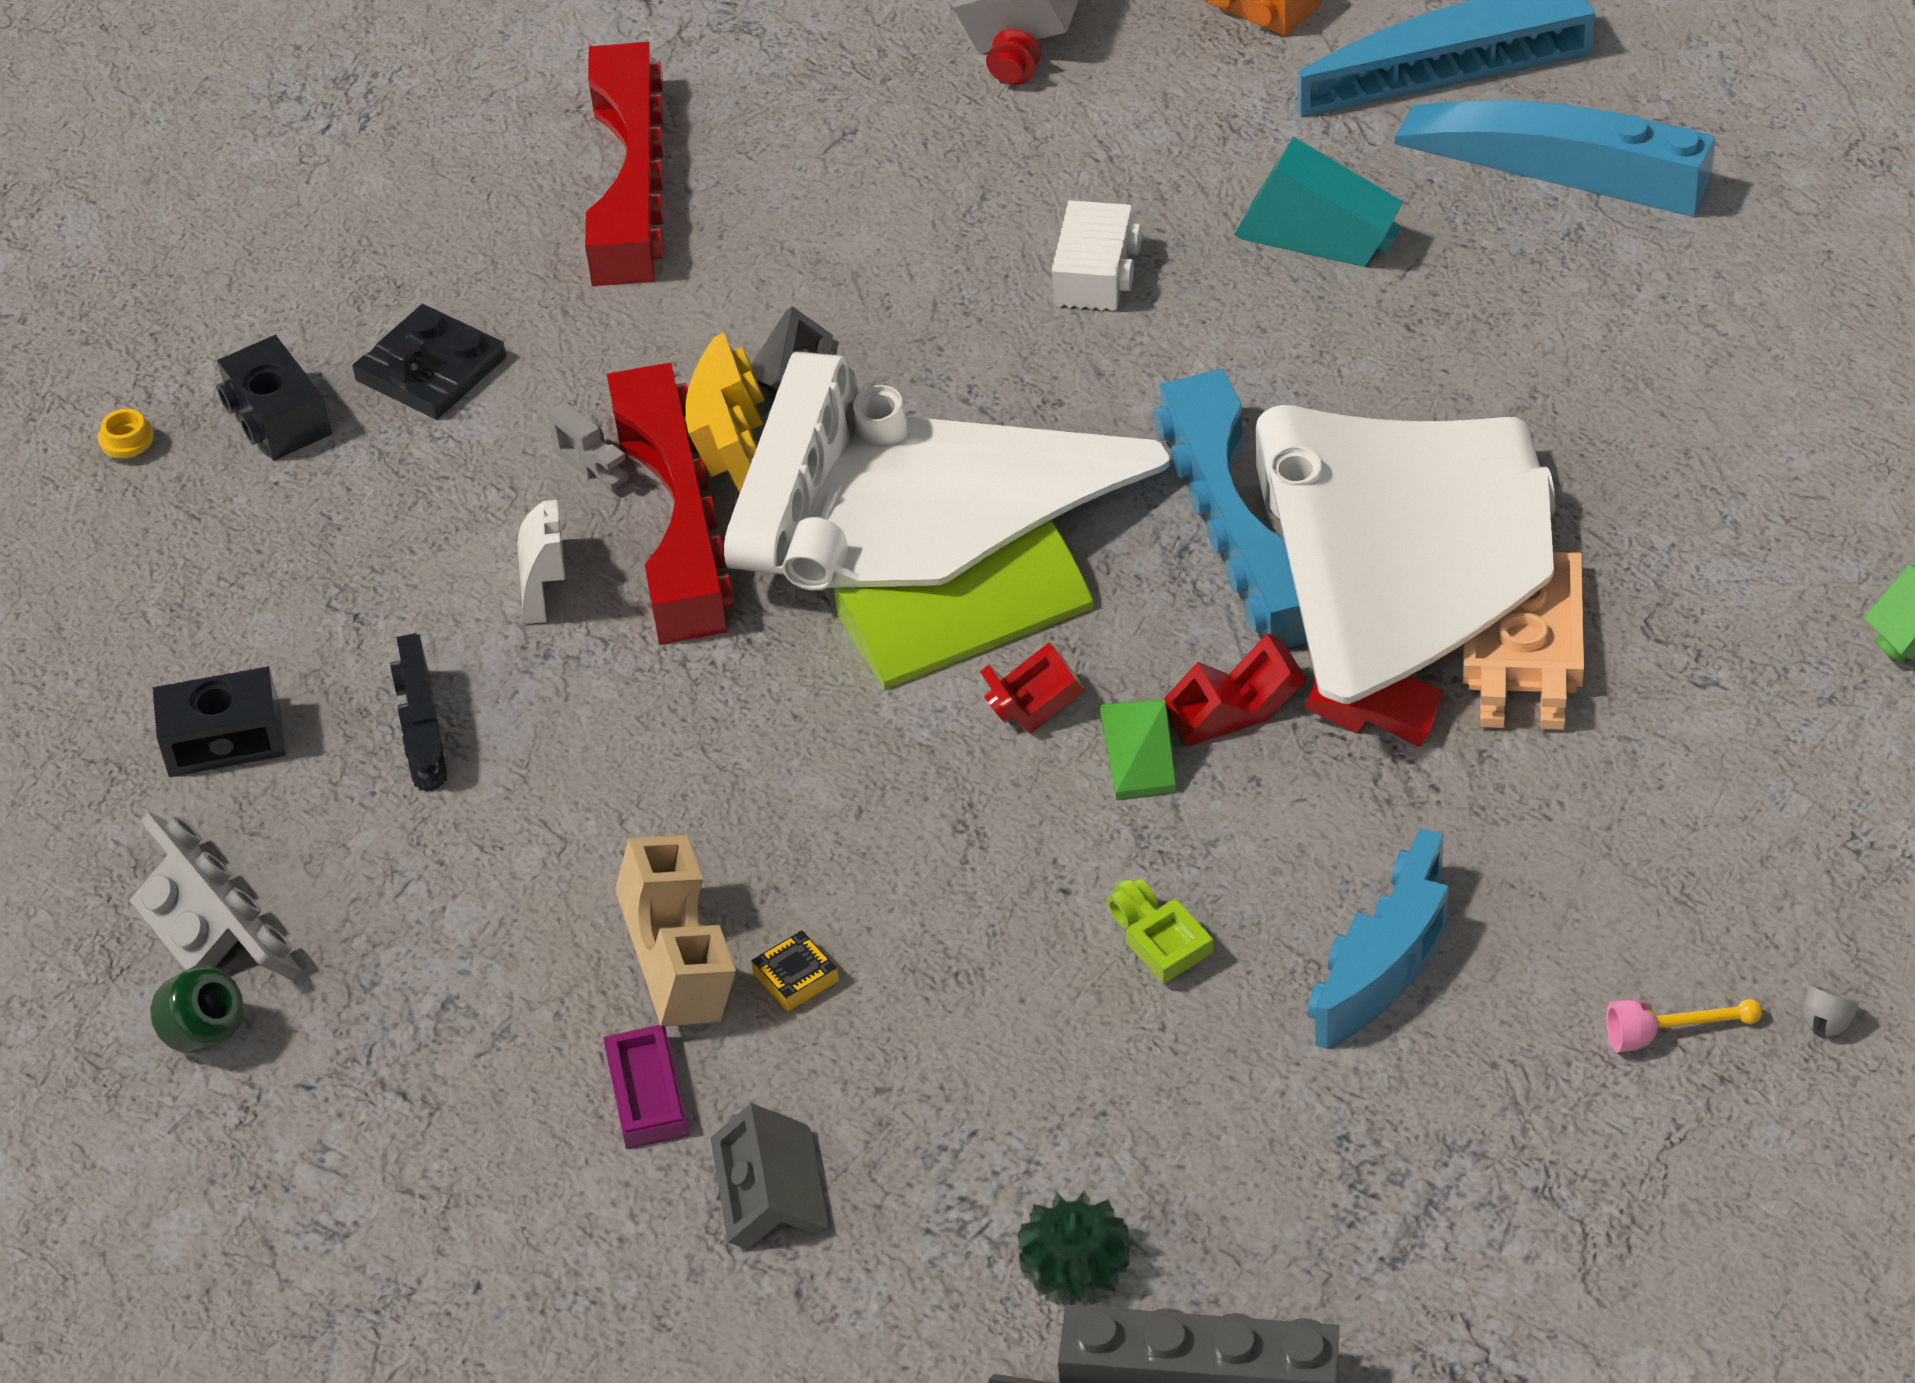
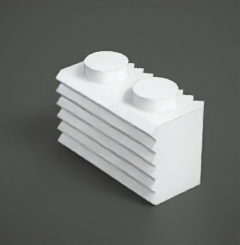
(1094, 255)

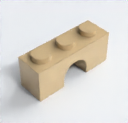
(681, 961)

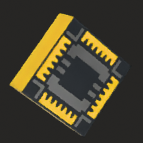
(795, 970)

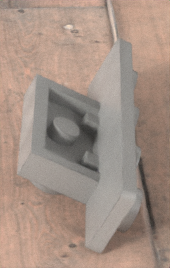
(199, 910)

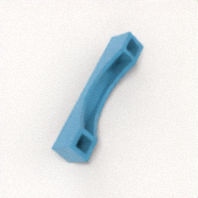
(1205, 433)

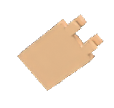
(1532, 649)

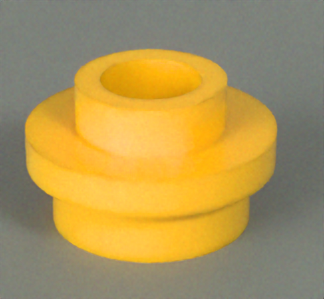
(125, 433)

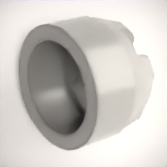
(1828, 1005)

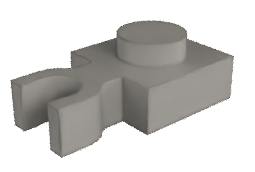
(582, 445)

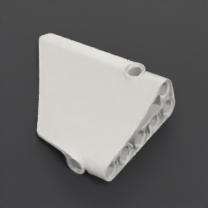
(886, 499)
(1403, 535)

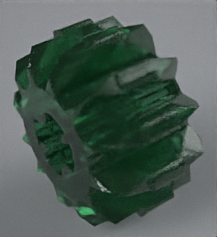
(1074, 1248)

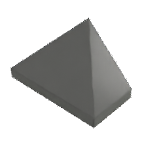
(792, 334)

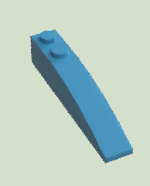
(1447, 49)
(1571, 148)

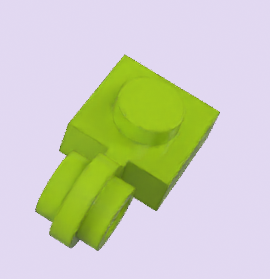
(1162, 937)

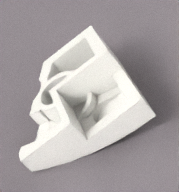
(539, 558)

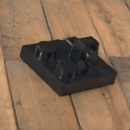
(429, 361)

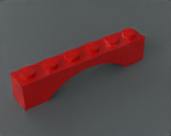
(622, 223)
(682, 571)

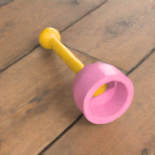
(1635, 1025)

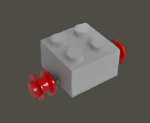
(1011, 32)

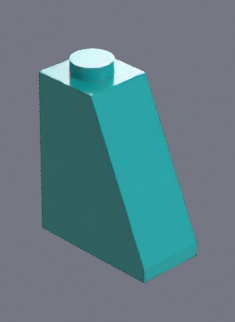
(1320, 209)

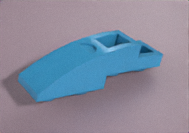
(1385, 950)

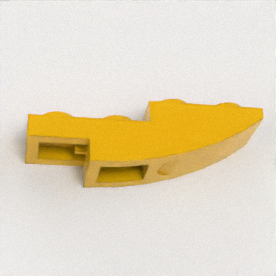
(724, 409)

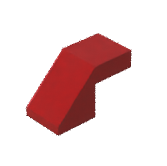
(1218, 703)

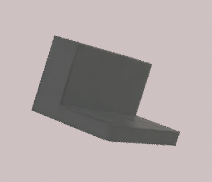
(767, 1176)

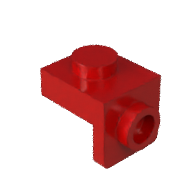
(1033, 689)

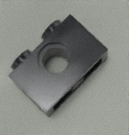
(273, 398)
(218, 721)

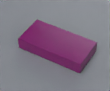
(645, 1086)

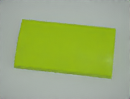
(996, 601)

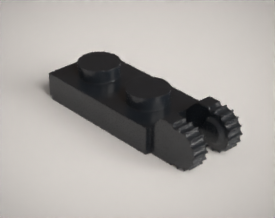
(418, 716)

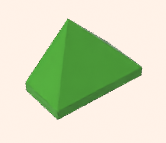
(1138, 747)

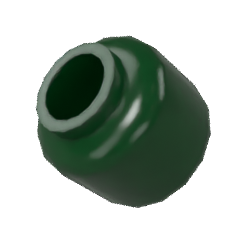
(197, 1009)

